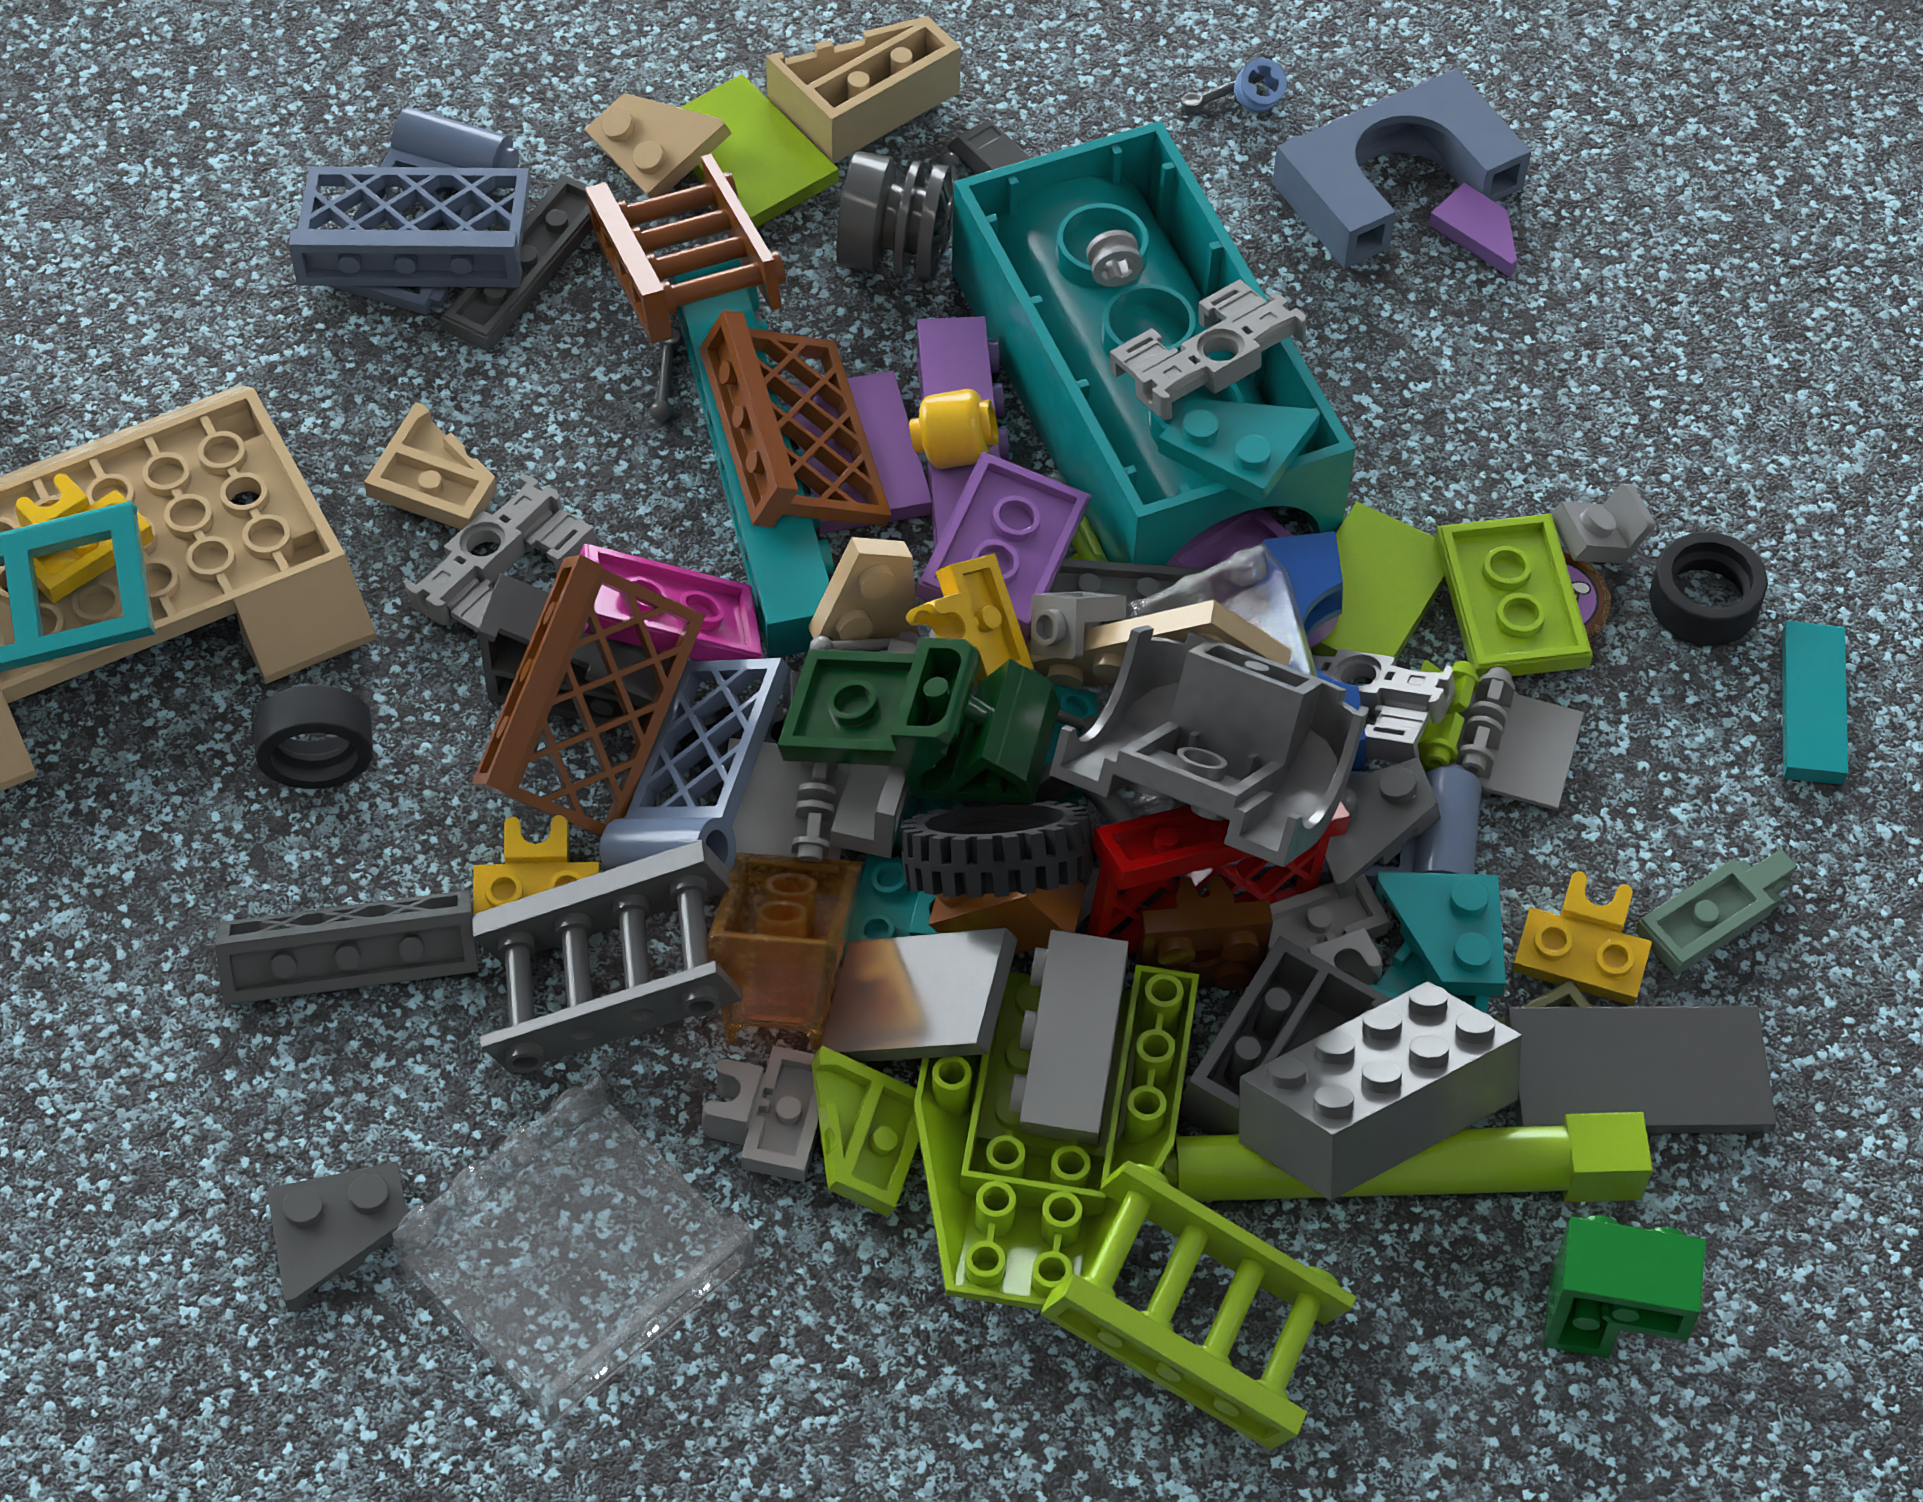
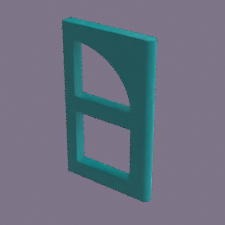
(25, 543)

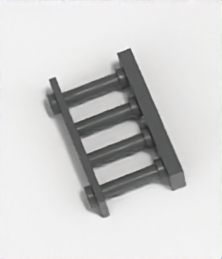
(590, 906)

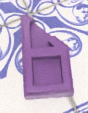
(1477, 226)

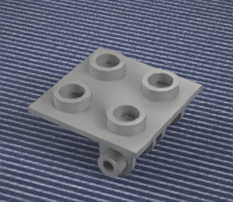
(1517, 742)
(789, 807)

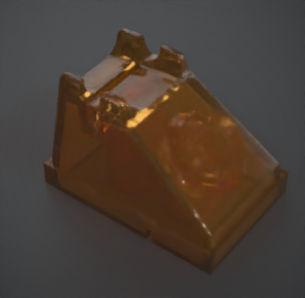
(783, 940)

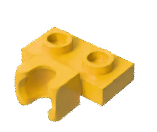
(70, 569)
(976, 610)
(528, 867)
(1585, 945)

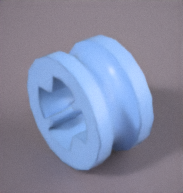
(1273, 77)

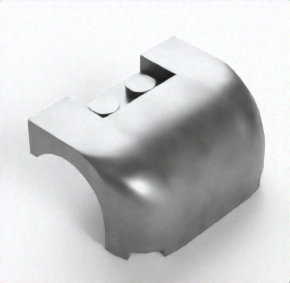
(1223, 736)

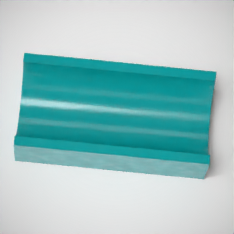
(1027, 271)

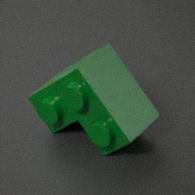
(1621, 1280)

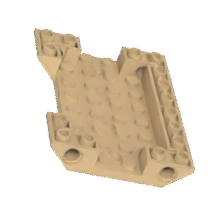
(209, 556)

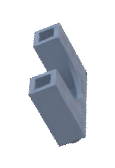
(1435, 120)

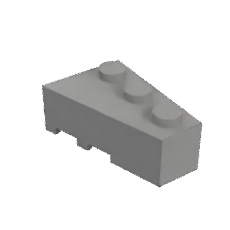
(1070, 1036)

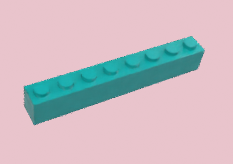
(781, 562)

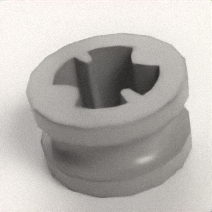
(1114, 258)

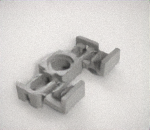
(1243, 327)
(466, 580)
(1394, 696)

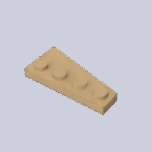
(1107, 643)

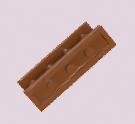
(643, 273)

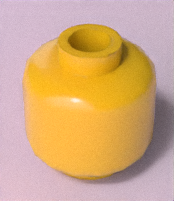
(954, 428)

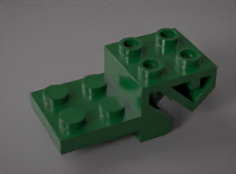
(926, 719)

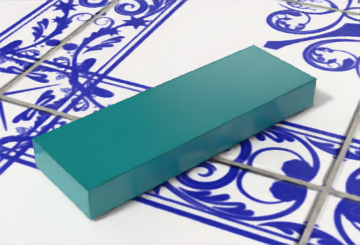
(1814, 703)

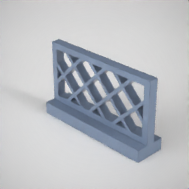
(411, 253)

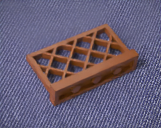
(756, 424)
(542, 674)

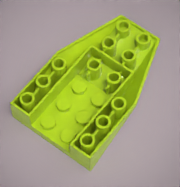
(1028, 1208)

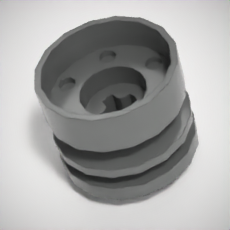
(894, 216)

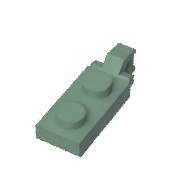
(1715, 910)

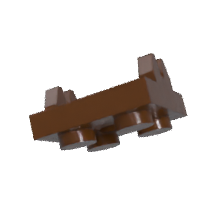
(1207, 936)

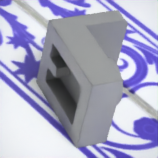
(1605, 530)
(1062, 616)

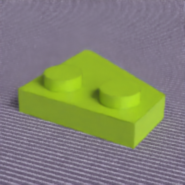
(864, 1130)

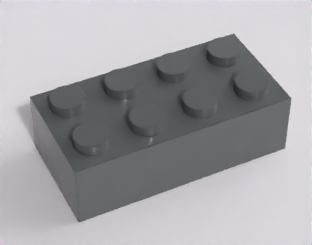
(1379, 1089)

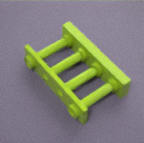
(1147, 1339)

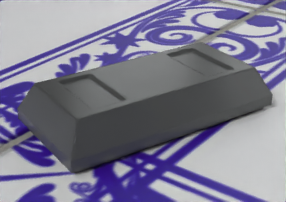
(986, 148)

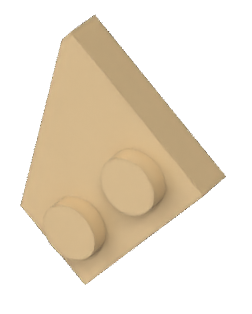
(655, 140)
(430, 473)
(868, 593)

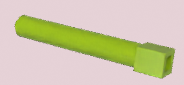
(1584, 1158)

